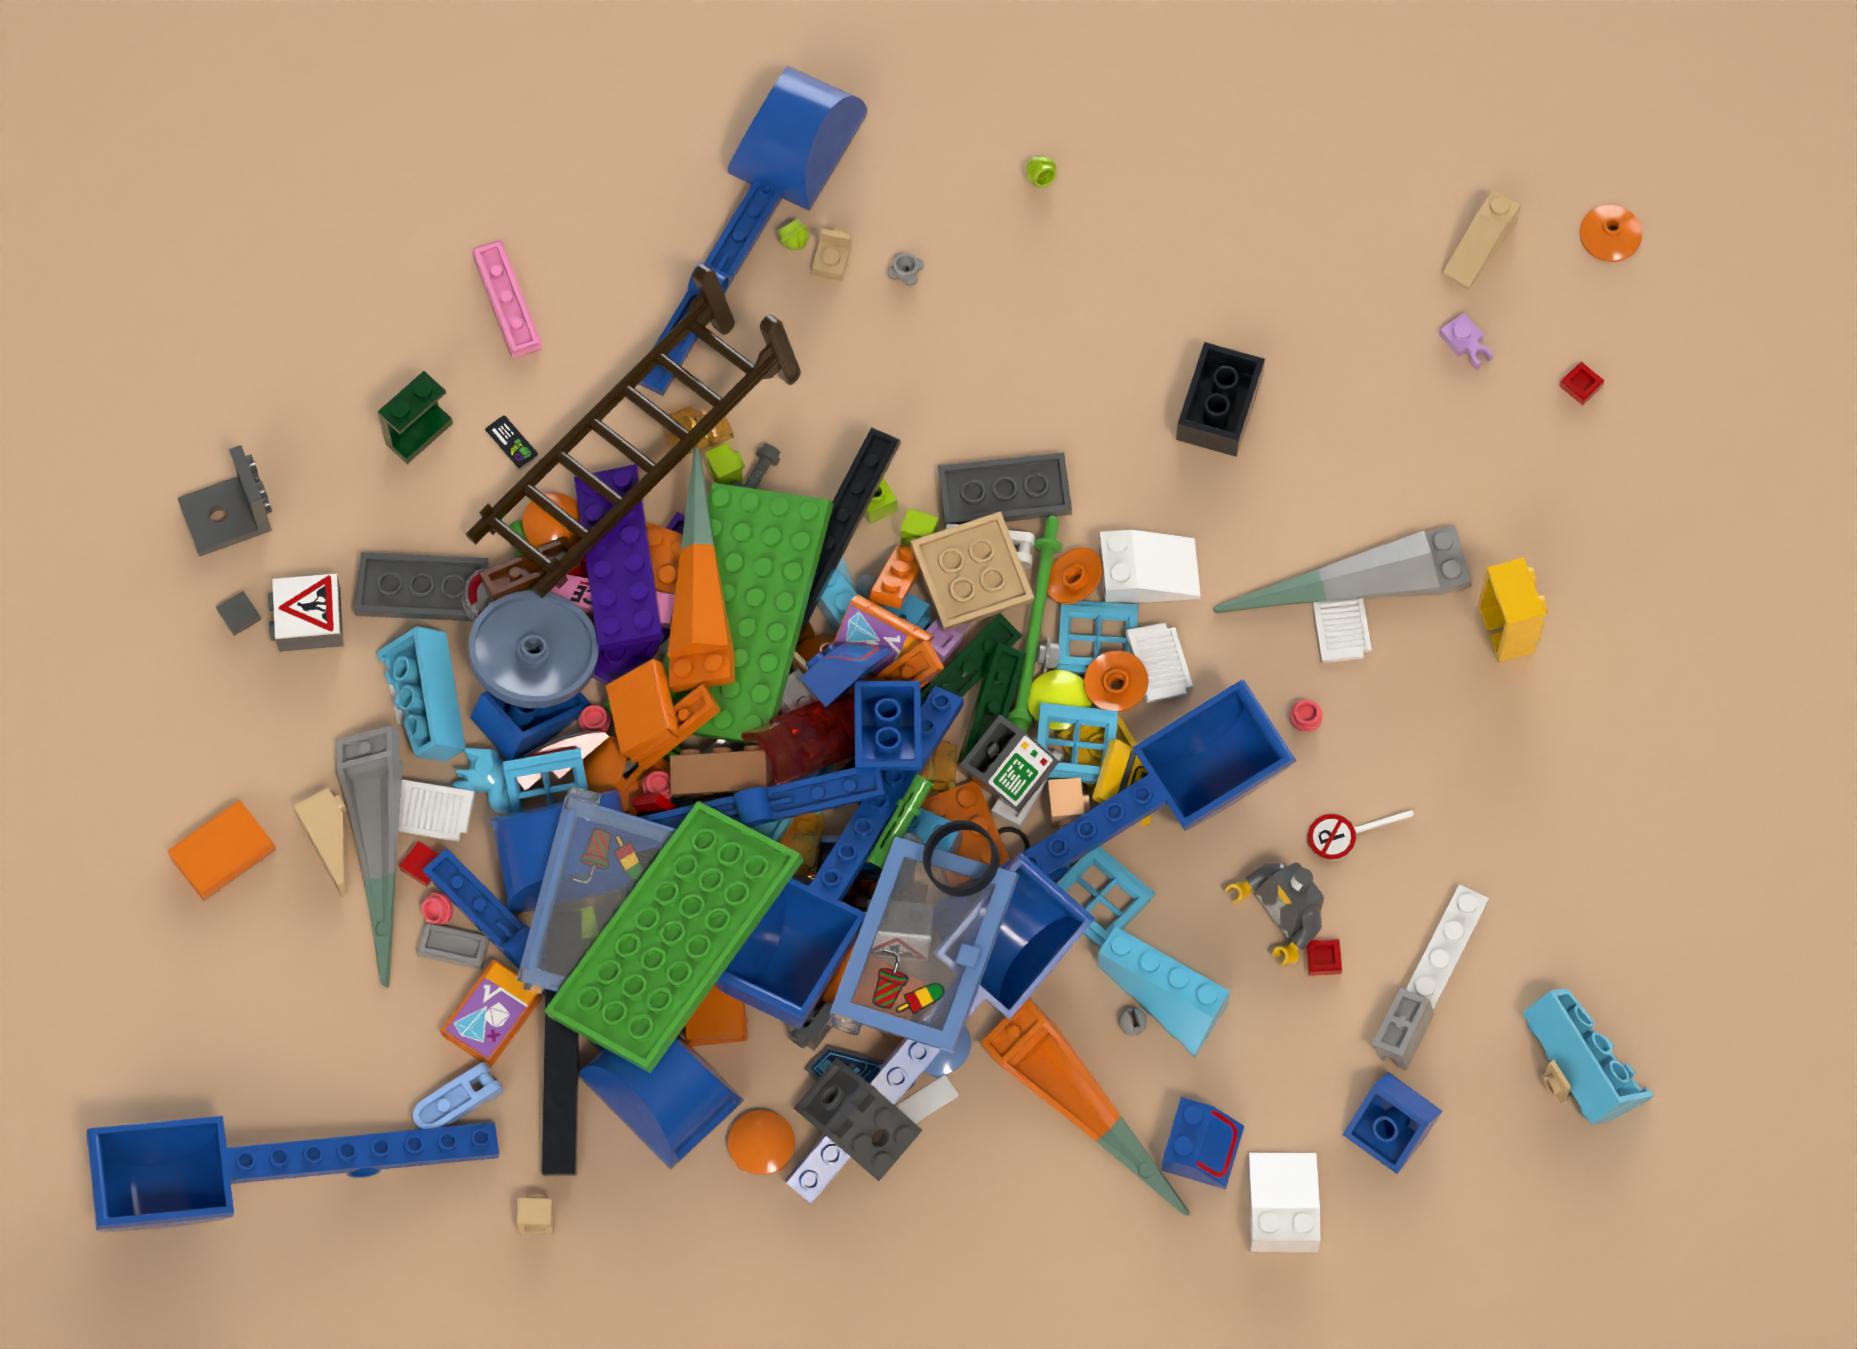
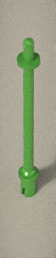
(1047, 547)

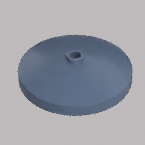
(533, 649)

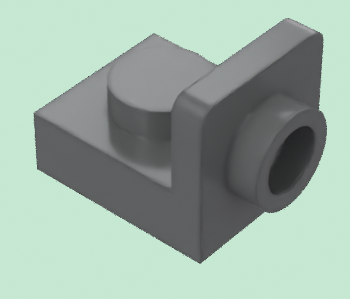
(816, 1030)

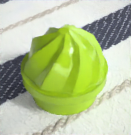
(1041, 171)
(794, 235)

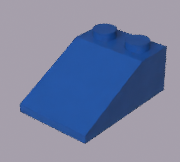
(887, 725)
(523, 729)

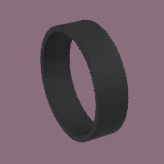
(945, 830)

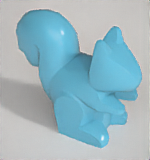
(487, 776)

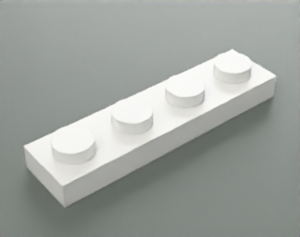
(1447, 944)

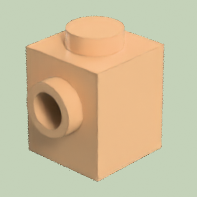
(1066, 801)

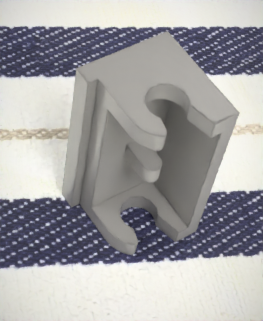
(1403, 1028)

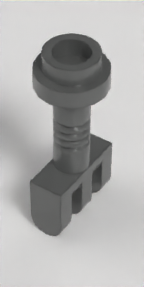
(768, 456)

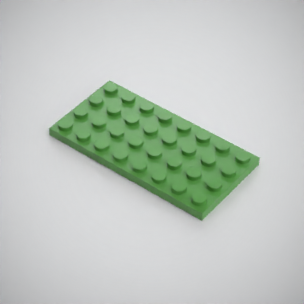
(766, 568)
(674, 936)

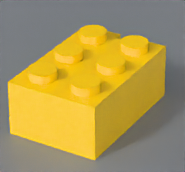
(1512, 602)

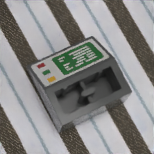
(1008, 763)

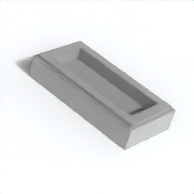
(453, 946)

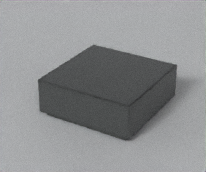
(238, 613)

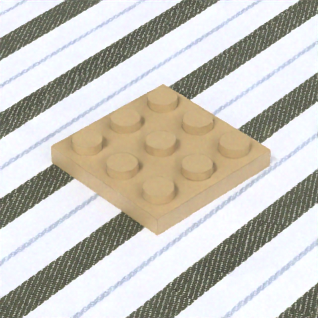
(972, 571)

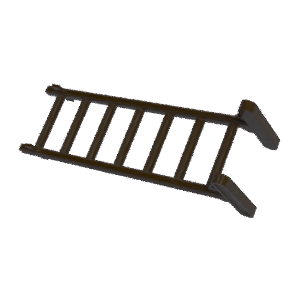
(706, 307)

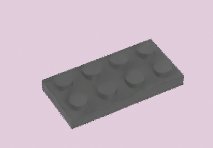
(1015, 486)
(413, 585)

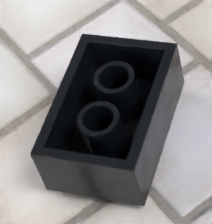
(1220, 399)

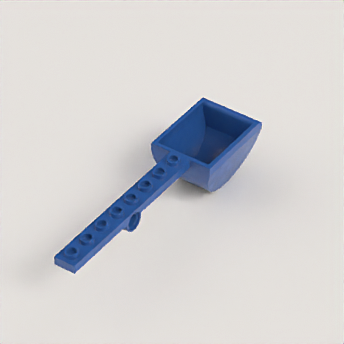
(785, 156)
(1191, 765)
(528, 835)
(808, 928)
(1031, 941)
(663, 1108)
(185, 1172)

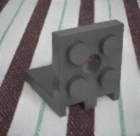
(242, 500)
(856, 1117)

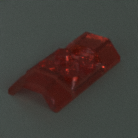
(807, 738)

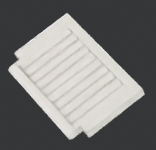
(1342, 629)
(1163, 660)
(435, 810)

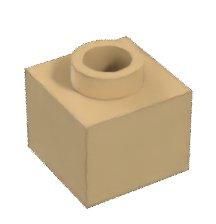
(535, 1214)

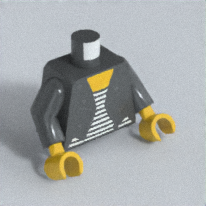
(1290, 901)

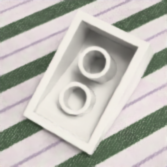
(1148, 567)
(1284, 1202)

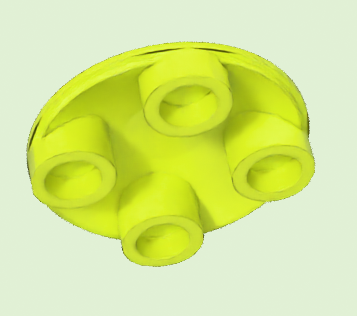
(1057, 688)

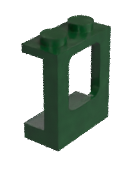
(414, 417)

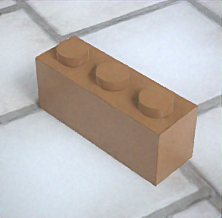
(719, 772)

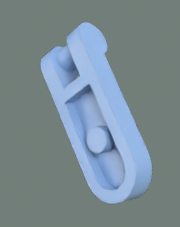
(457, 1098)

